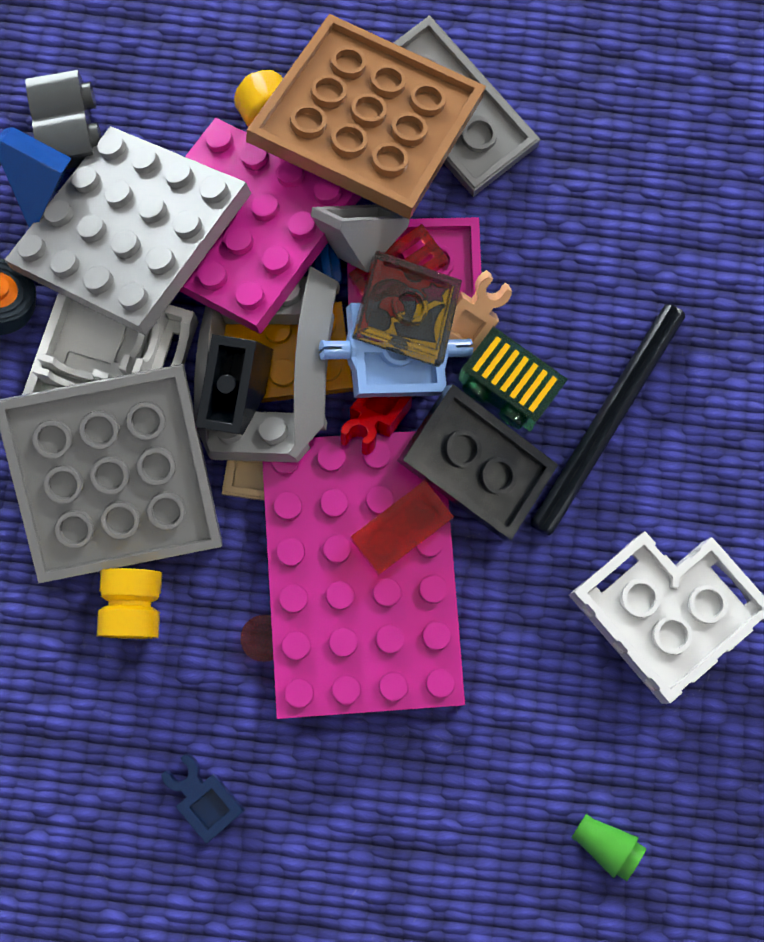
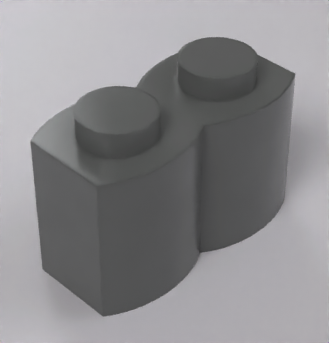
(62, 114)

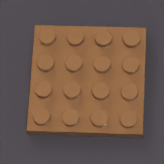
(366, 115)

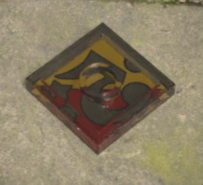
(407, 309)

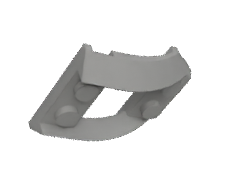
(279, 434)

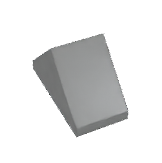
(359, 231)

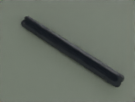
(607, 419)

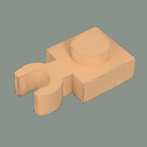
(475, 315)

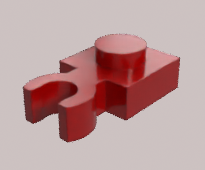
(374, 416)

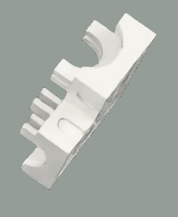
(92, 347)
(669, 616)

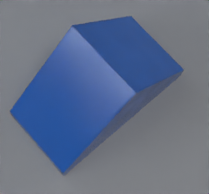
(32, 171)

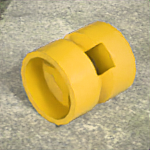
(129, 603)

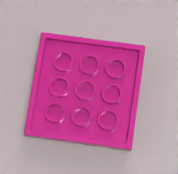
(271, 235)

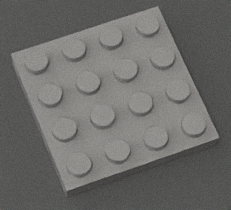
(128, 229)
(109, 473)

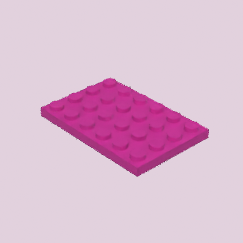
(337, 626)

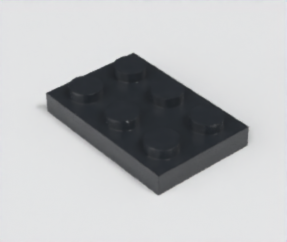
(478, 462)

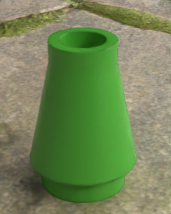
(610, 847)

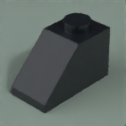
(233, 383)

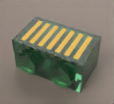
(511, 380)

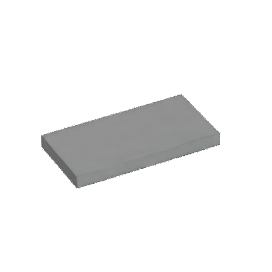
(495, 133)

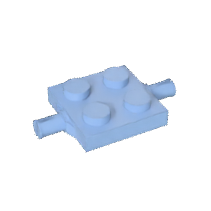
(387, 373)

